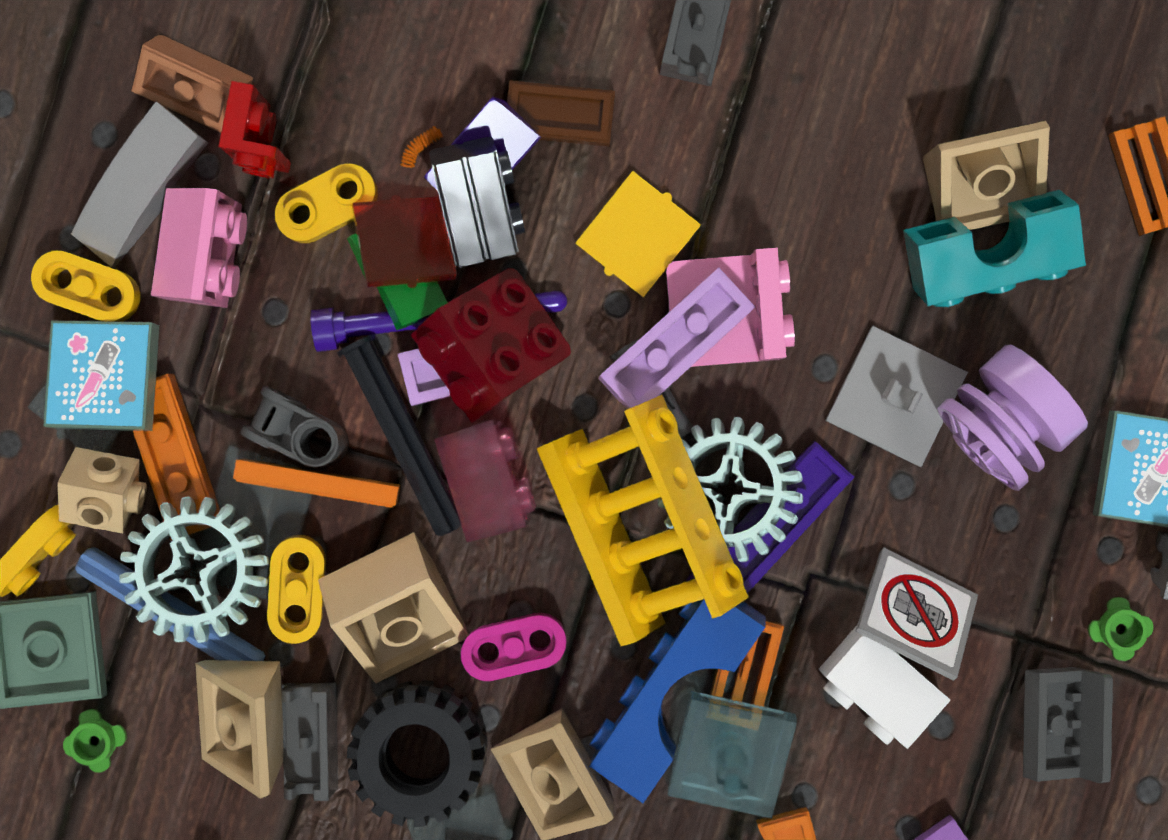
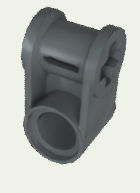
(287, 426)

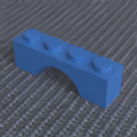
(638, 746)

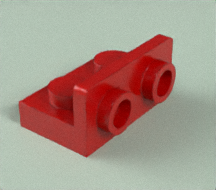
(246, 128)

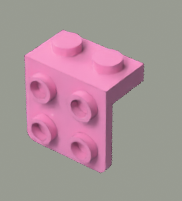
(761, 279)

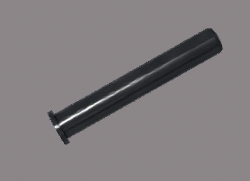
(402, 434)

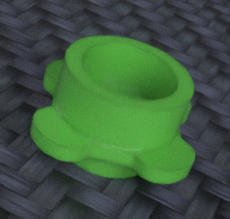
(1135, 634)
(79, 743)

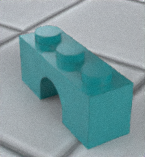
(1039, 244)

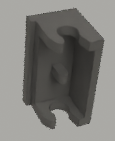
(695, 40)
(310, 740)

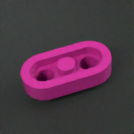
(515, 648)

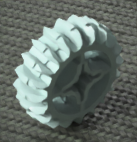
(732, 463)
(182, 545)

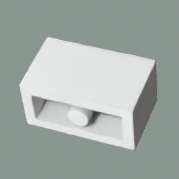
(884, 686)

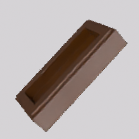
(565, 112)

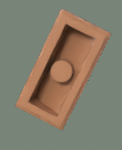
(185, 81)

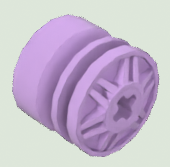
(1020, 408)

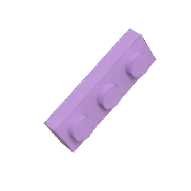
(677, 341)

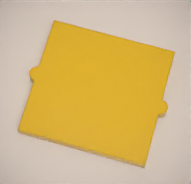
(638, 234)

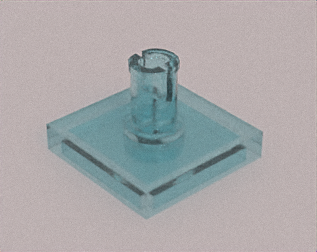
(731, 754)

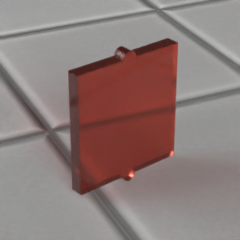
(403, 241)

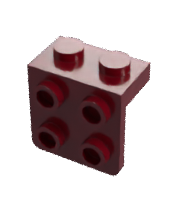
(490, 342)

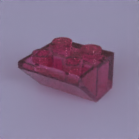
(485, 480)

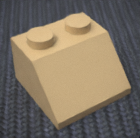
(392, 608)

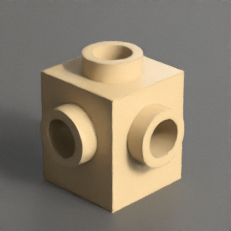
(100, 490)

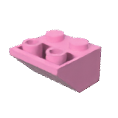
(198, 247)

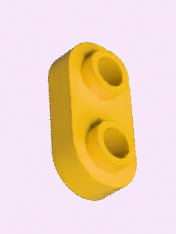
(325, 204)
(87, 288)
(43, 537)
(295, 587)

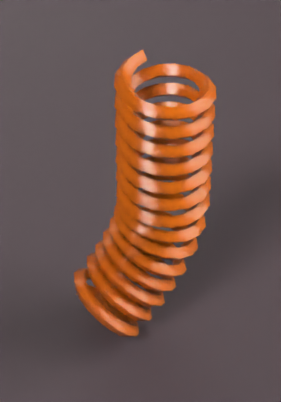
(421, 141)

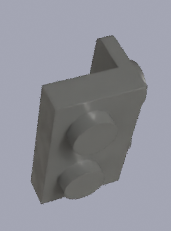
(1067, 724)

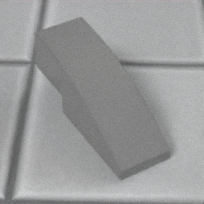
(136, 184)

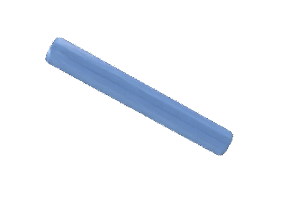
(105, 573)

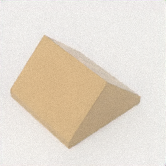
(987, 171)
(242, 720)
(554, 778)

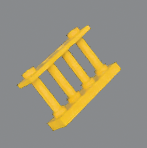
(603, 538)

